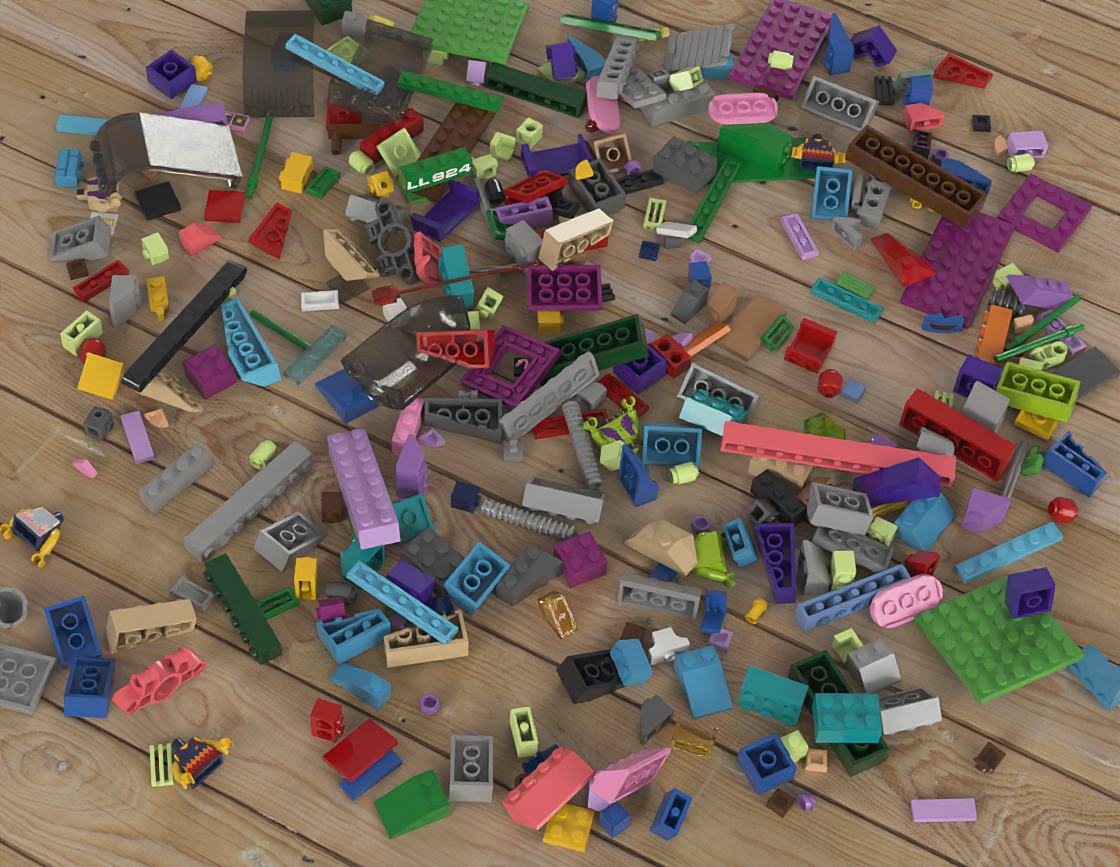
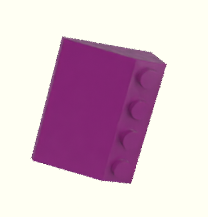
(564, 288)

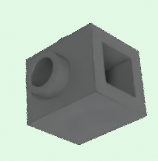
(99, 423)
(762, 513)

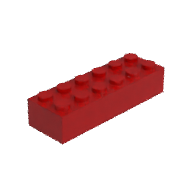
(972, 442)

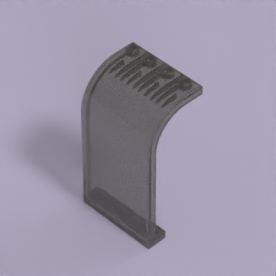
(384, 54)
(273, 77)
(164, 145)

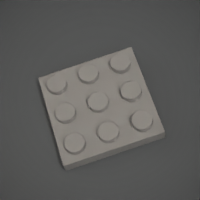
(23, 678)

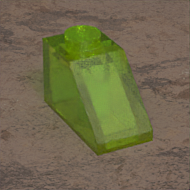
(824, 426)

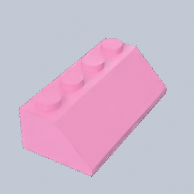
(629, 774)

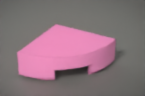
(85, 467)

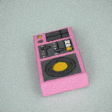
(237, 121)

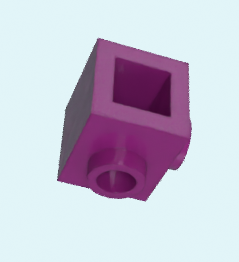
(330, 609)

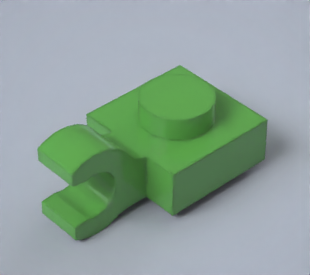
(1033, 463)

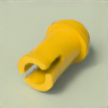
(759, 606)

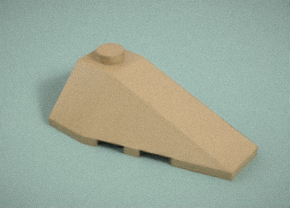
(167, 390)

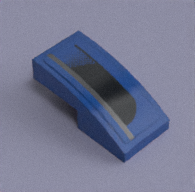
(938, 324)

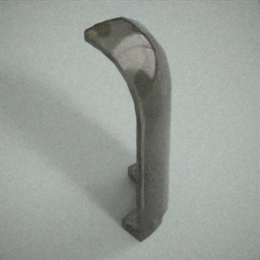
(389, 361)

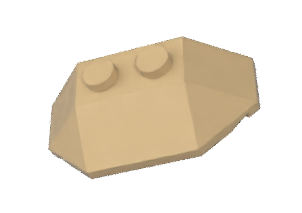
(348, 257)
(665, 545)

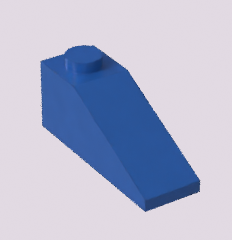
(966, 173)

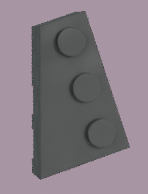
(528, 573)

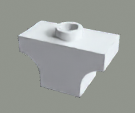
(666, 646)

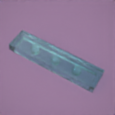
(315, 355)

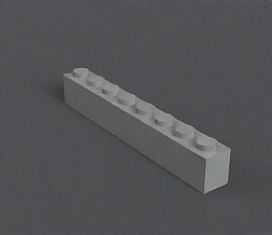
(248, 502)

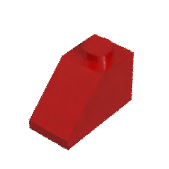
(922, 563)

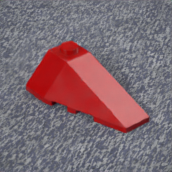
(902, 261)
(465, 348)

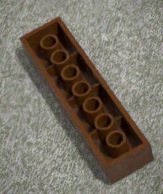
(459, 129)
(916, 176)

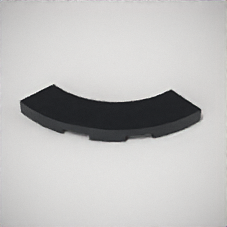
(561, 205)

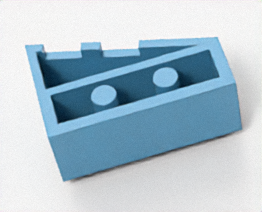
(353, 635)
(1099, 676)

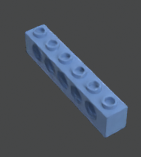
(846, 599)

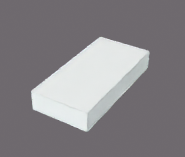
(676, 229)
(320, 300)

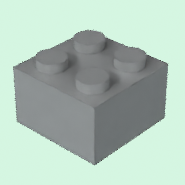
(522, 244)

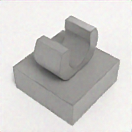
(513, 450)

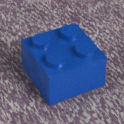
(766, 764)

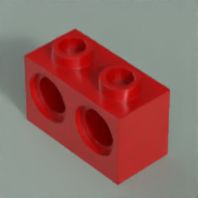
(677, 358)
(327, 720)

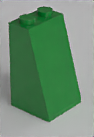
(756, 143)

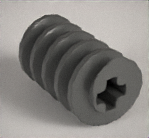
(1008, 302)

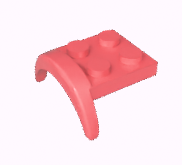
(426, 258)

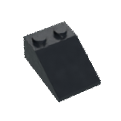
(589, 676)

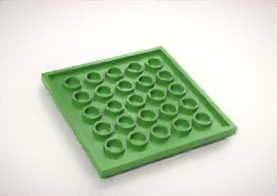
(472, 27)
(990, 647)

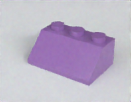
(1040, 291)
(411, 470)

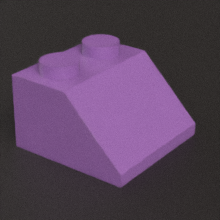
(984, 511)

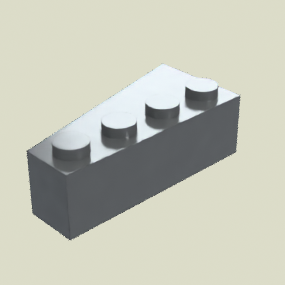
(466, 416)

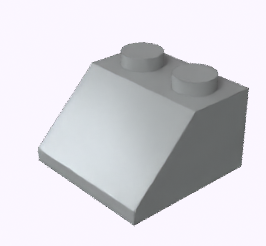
(124, 298)
(813, 569)
(873, 666)

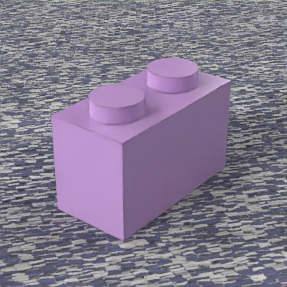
(1027, 142)

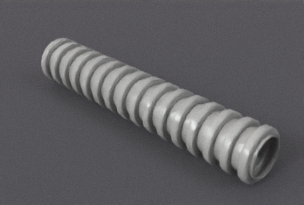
(582, 445)
(528, 520)

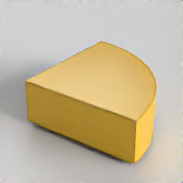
(583, 170)

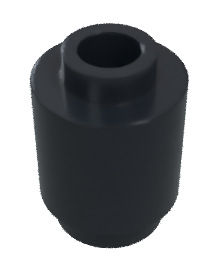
(494, 191)

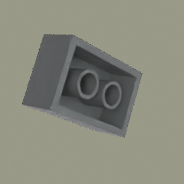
(684, 164)
(599, 190)
(433, 557)

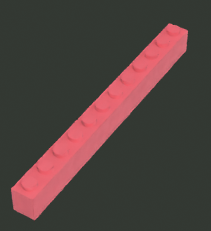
(826, 451)

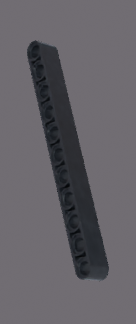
(183, 326)

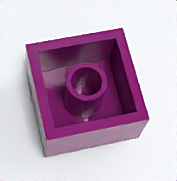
(210, 371)
(581, 559)

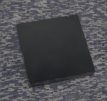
(158, 200)

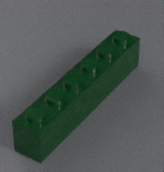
(535, 89)
(243, 609)

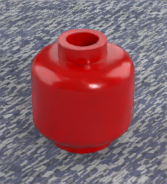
(92, 346)
(830, 383)
(1062, 510)

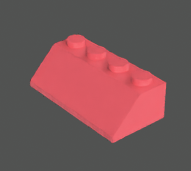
(548, 788)

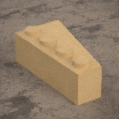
(573, 237)
(148, 623)
(418, 646)

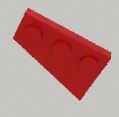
(962, 72)
(272, 231)

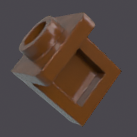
(989, 758)

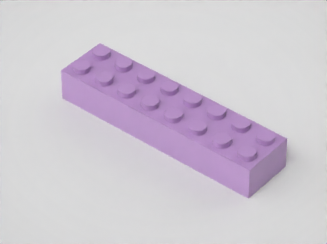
(363, 489)

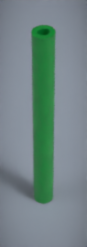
(279, 329)

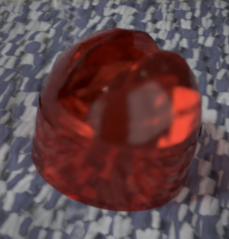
(591, 127)

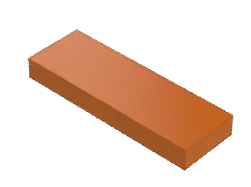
(706, 338)

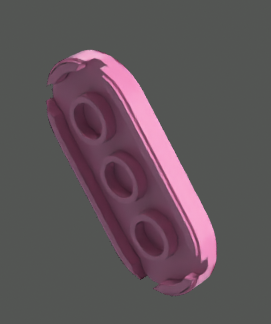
(742, 108)
(602, 110)
(905, 599)

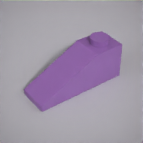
(535, 213)

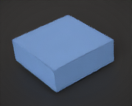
(853, 390)

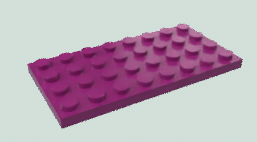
(788, 29)
(962, 265)

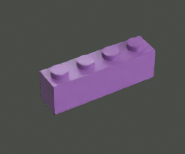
(207, 113)

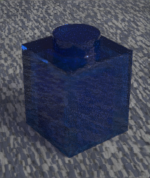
(465, 497)

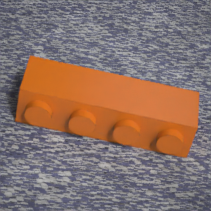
(993, 333)

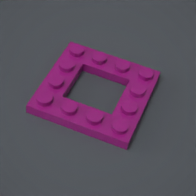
(1054, 238)
(506, 339)

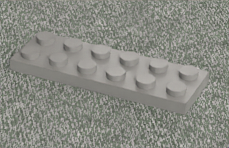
(550, 397)

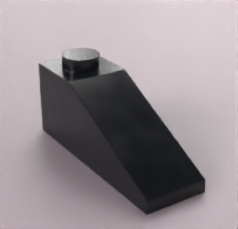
(922, 143)

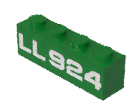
(435, 170)

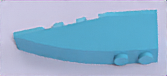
(247, 347)

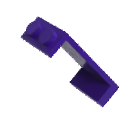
(555, 160)
(448, 212)

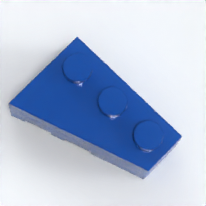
(1074, 465)

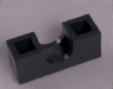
(769, 488)

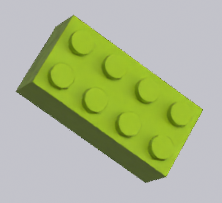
(1038, 391)

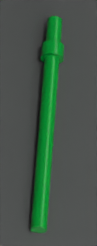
(253, 180)
(1065, 332)
(1020, 340)

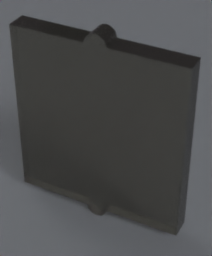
(347, 289)

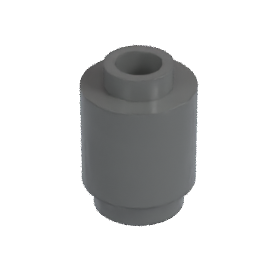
(338, 589)

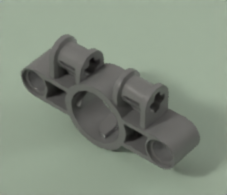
(380, 231)

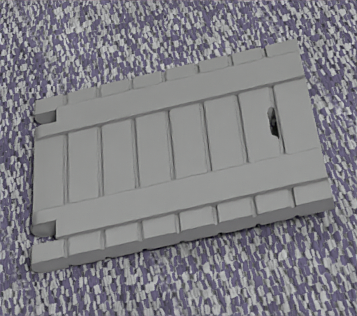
(699, 48)

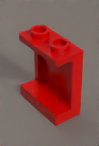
(810, 345)

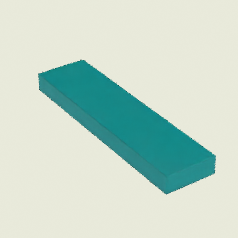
(846, 300)

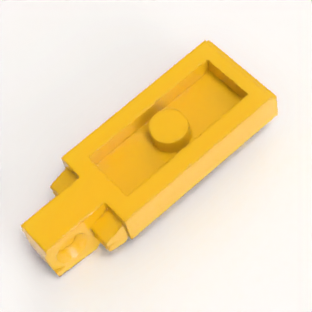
(158, 296)

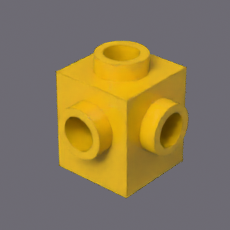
(380, 185)

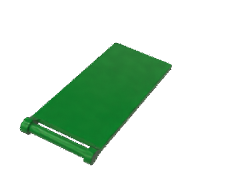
(754, 172)

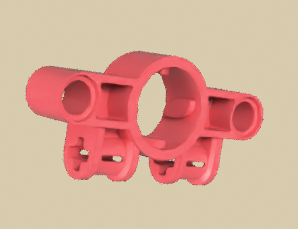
(159, 680)

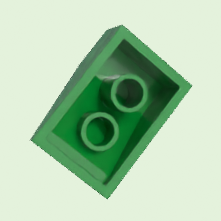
(413, 804)

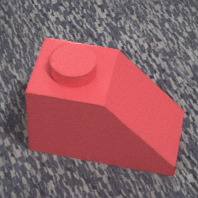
(922, 117)
(197, 237)

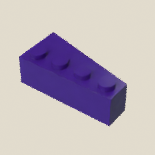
(899, 483)
(777, 552)

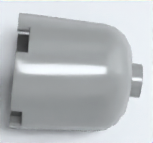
(933, 443)
(12, 607)

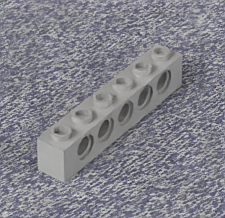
(617, 67)
(874, 201)

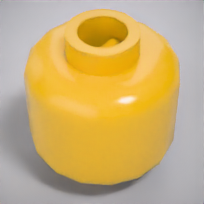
(202, 67)

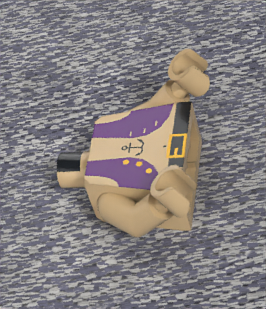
(95, 198)

